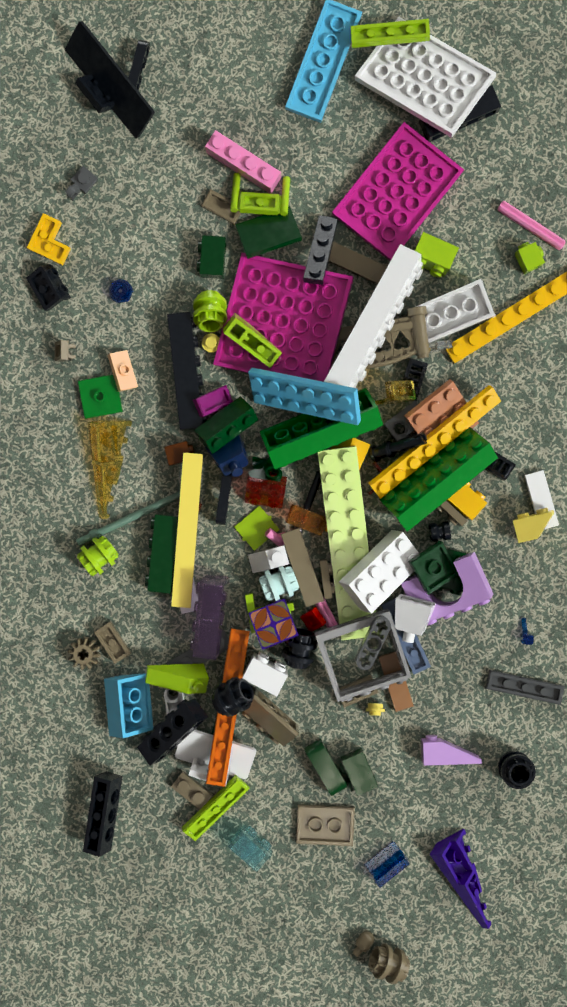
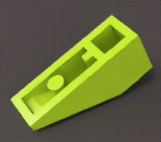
(251, 340)
(178, 677)

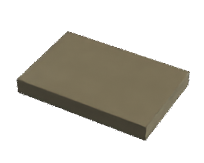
(325, 825)

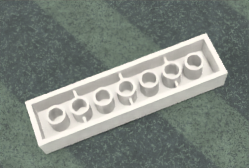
(376, 318)

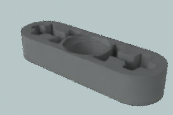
(362, 653)

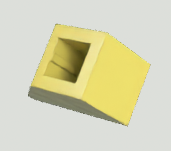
(532, 526)

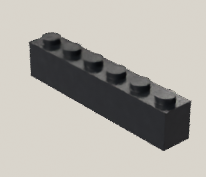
(185, 368)

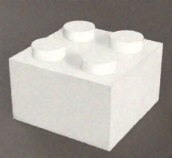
(265, 673)

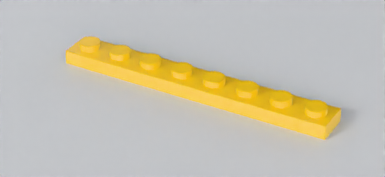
(508, 318)
(436, 441)

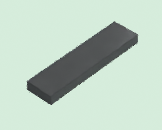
(525, 687)

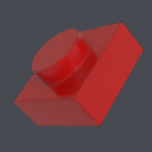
(313, 619)

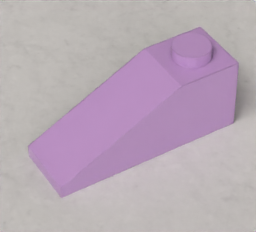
(441, 752)

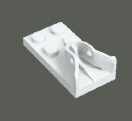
(457, 310)

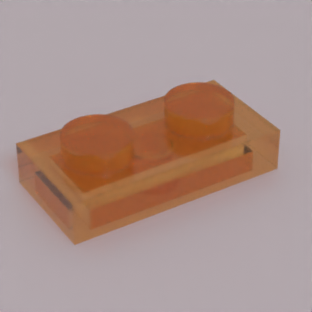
(306, 520)

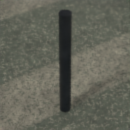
(312, 493)

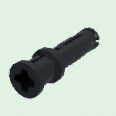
(390, 448)

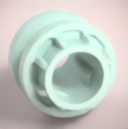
(279, 583)

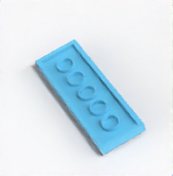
(323, 61)
(305, 396)

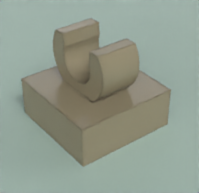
(61, 351)

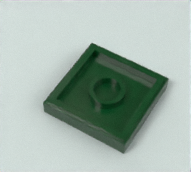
(433, 567)

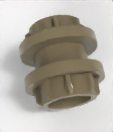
(389, 964)

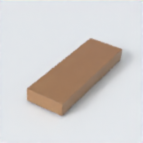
(399, 692)

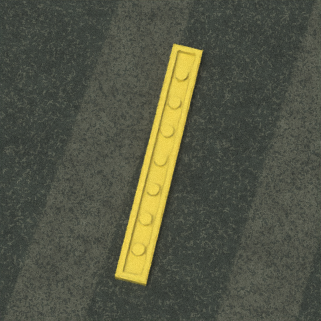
(187, 530)

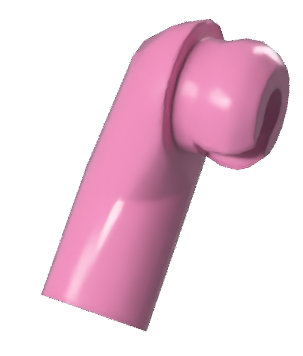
(274, 537)

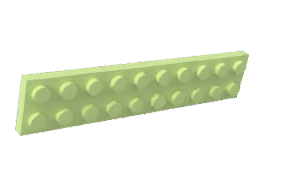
(344, 525)

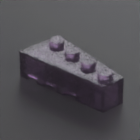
(209, 616)

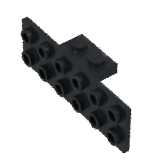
(106, 83)

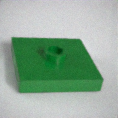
(100, 397)

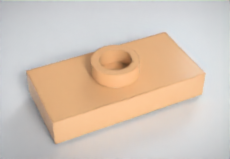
(122, 370)

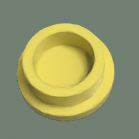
(210, 342)
(375, 709)

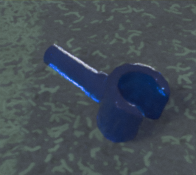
(527, 638)

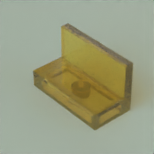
(398, 392)

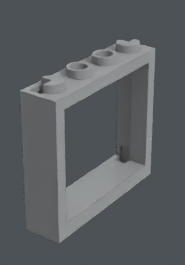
(366, 687)

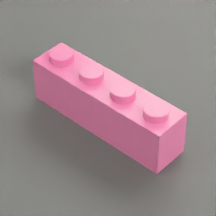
(243, 162)

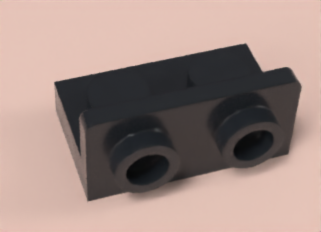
(48, 286)

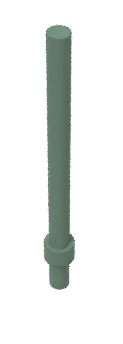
(127, 519)

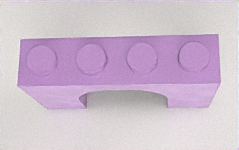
(475, 589)

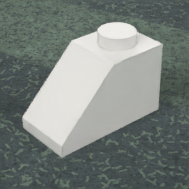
(268, 559)

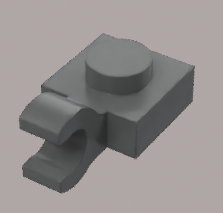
(83, 181)

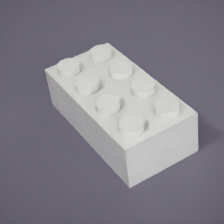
(380, 571)

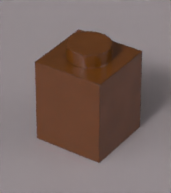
(175, 452)

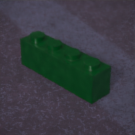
(162, 554)

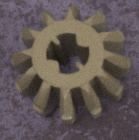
(90, 658)

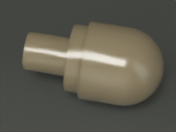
(363, 943)

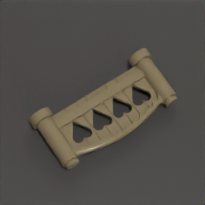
(411, 327)

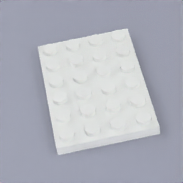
(427, 81)

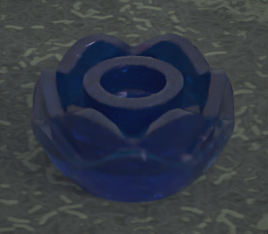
(126, 293)

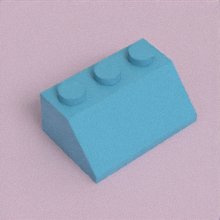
(128, 705)

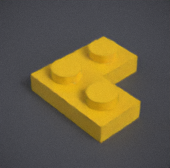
(43, 240)

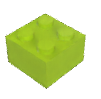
(436, 254)

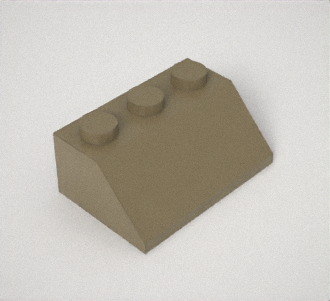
(271, 719)

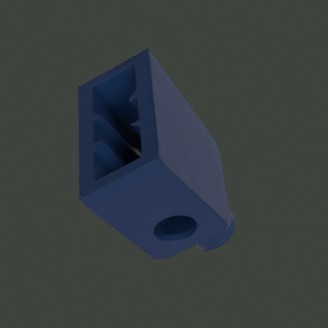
(231, 457)

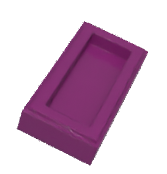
(212, 401)

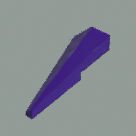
(453, 862)

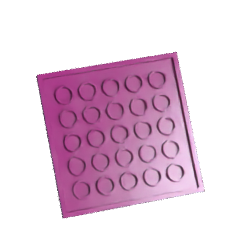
(288, 312)

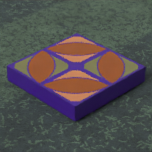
(273, 624)

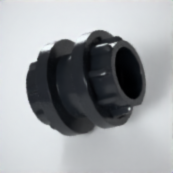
(299, 652)
(232, 696)
(524, 777)

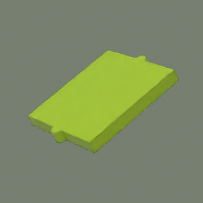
(254, 526)

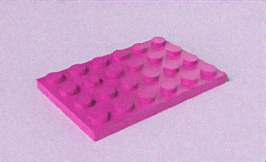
(397, 191)

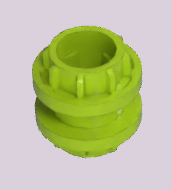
(210, 311)
(97, 555)

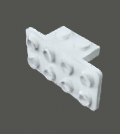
(197, 750)

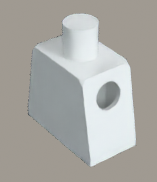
(412, 616)

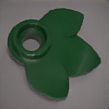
(263, 469)

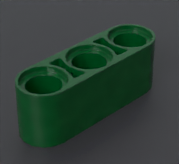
(325, 767)

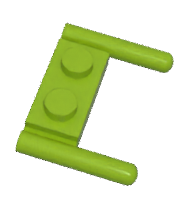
(259, 202)

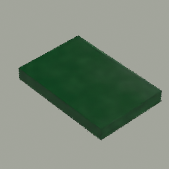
(268, 233)

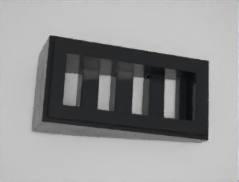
(412, 362)
(503, 476)

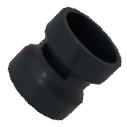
(440, 531)

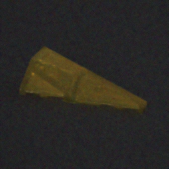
(105, 444)

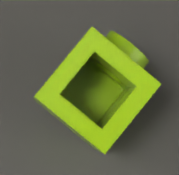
(529, 257)

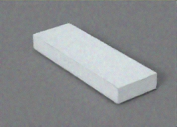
(540, 494)

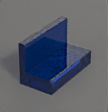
(387, 864)

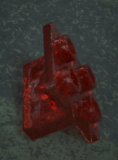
(265, 492)

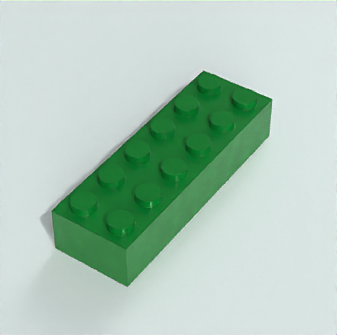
(310, 434)
(439, 478)

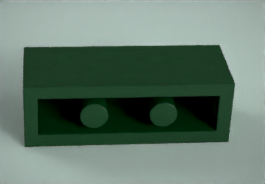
(226, 425)

